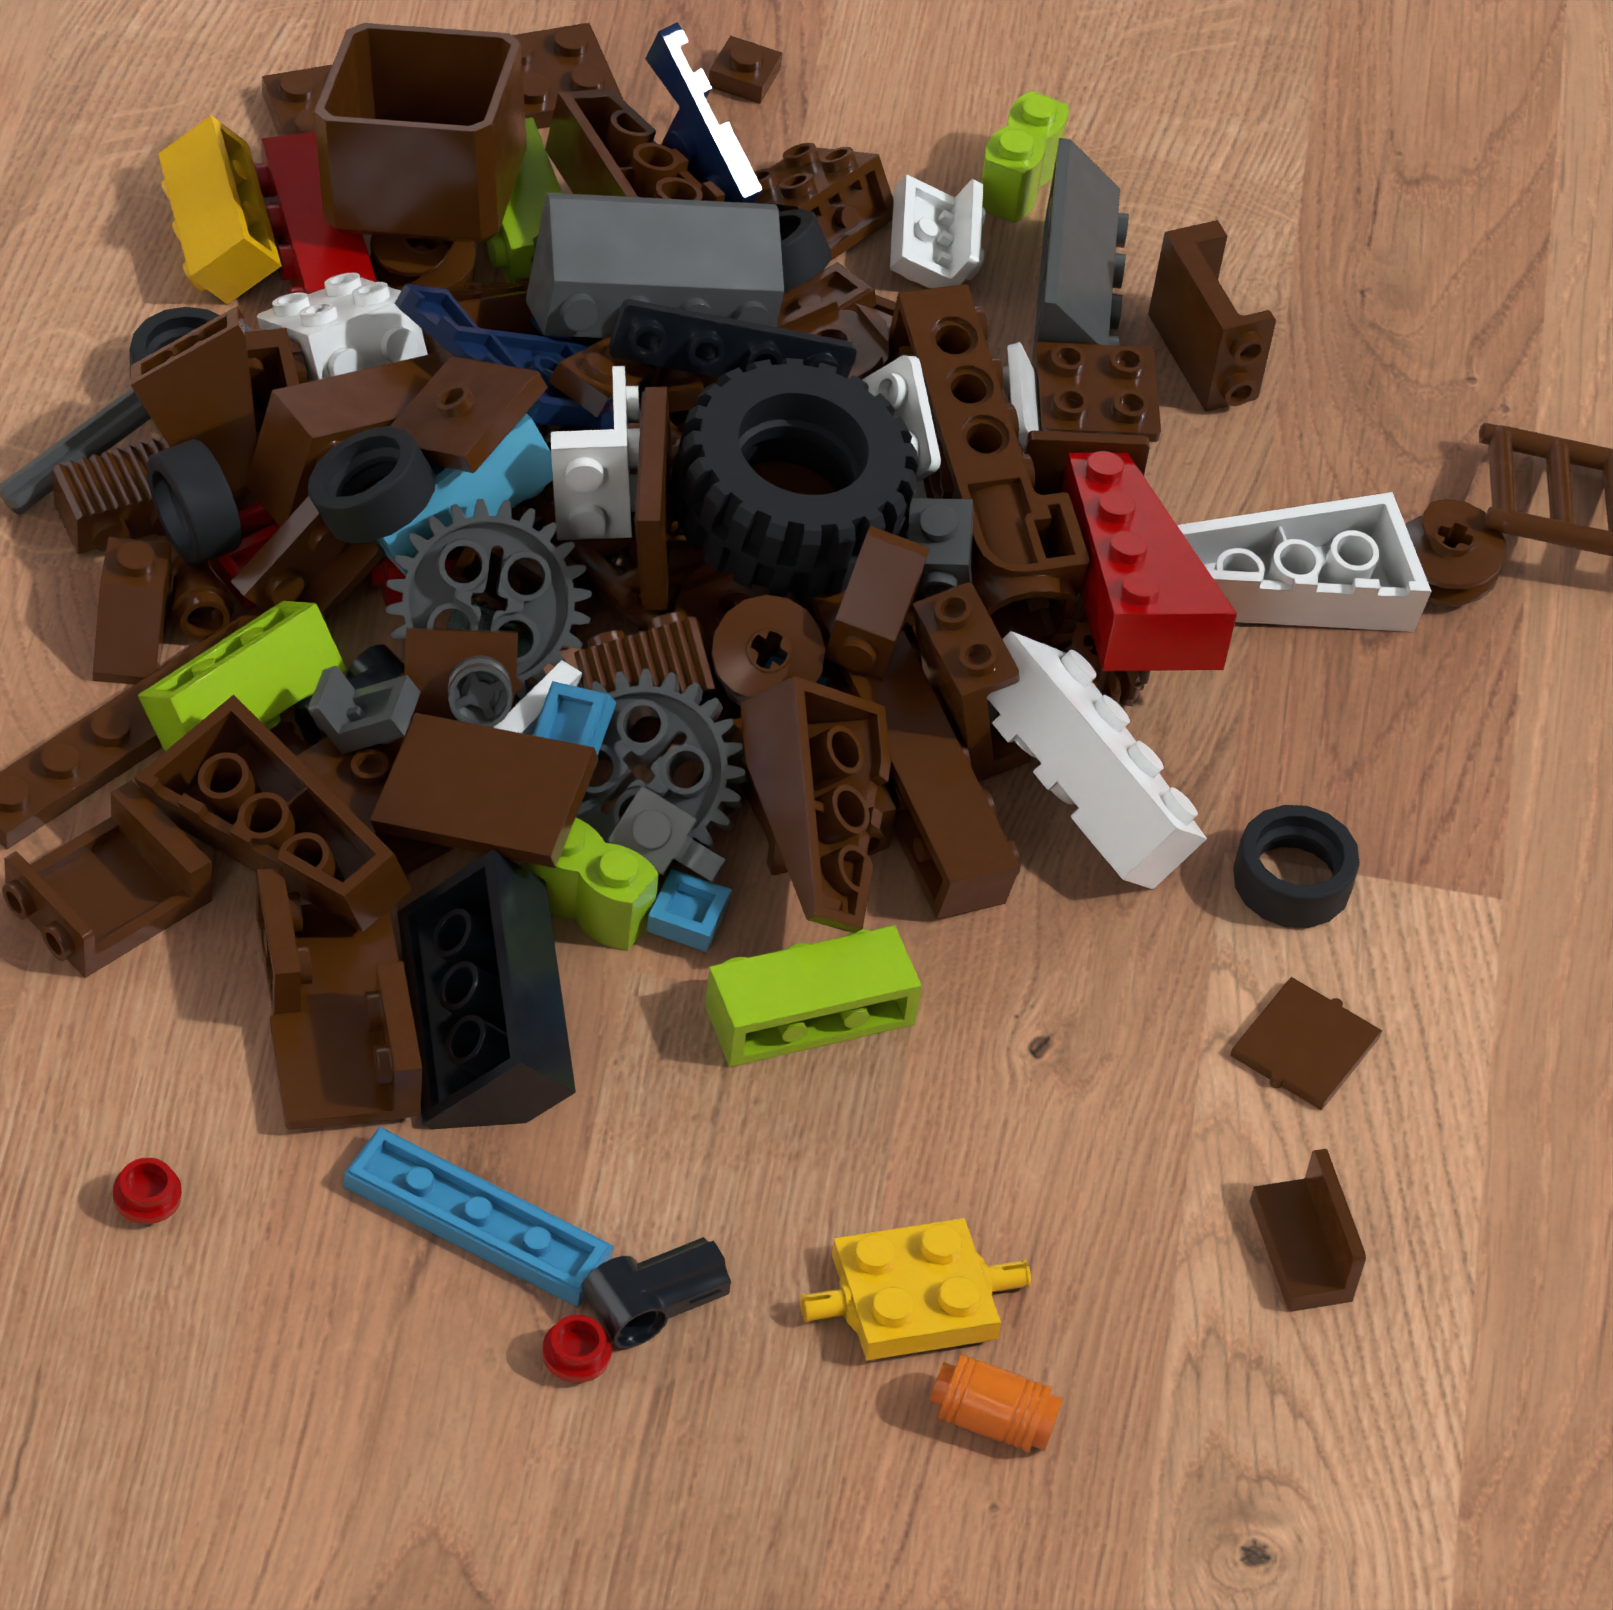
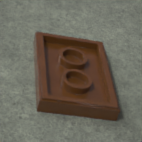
(654, 498)
(484, 789)

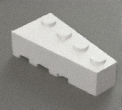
(1317, 565)
(1095, 762)

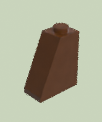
(204, 394)

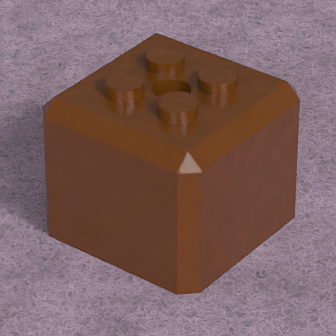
(421, 132)

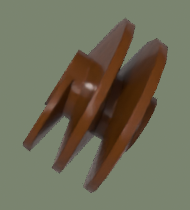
(422, 262)
(1457, 551)
(754, 622)

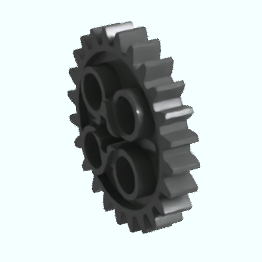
(545, 612)
(703, 744)

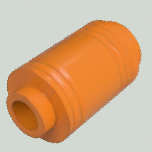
(996, 1403)

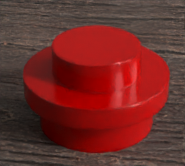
(147, 1191)
(577, 1349)

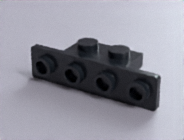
(716, 343)

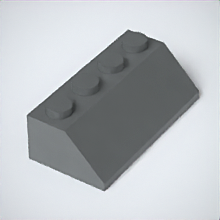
(653, 251)
(1080, 254)

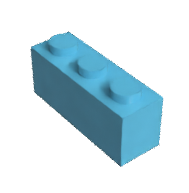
(512, 472)

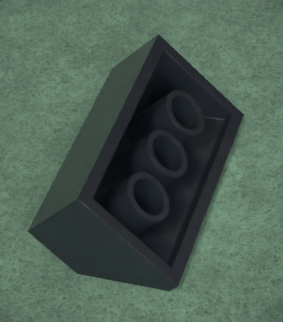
(486, 997)

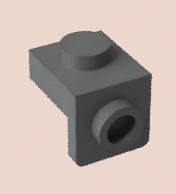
(948, 532)
(363, 715)

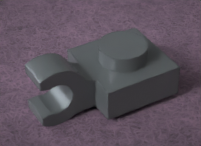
(661, 835)

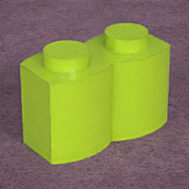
(1022, 155)
(601, 887)

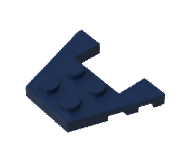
(694, 132)
(454, 330)

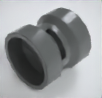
(484, 702)

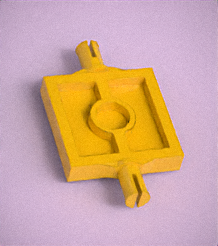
(915, 1289)

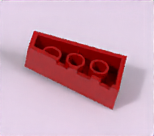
(1144, 582)

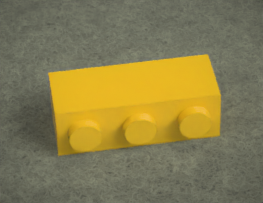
(218, 210)

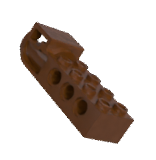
(1020, 539)

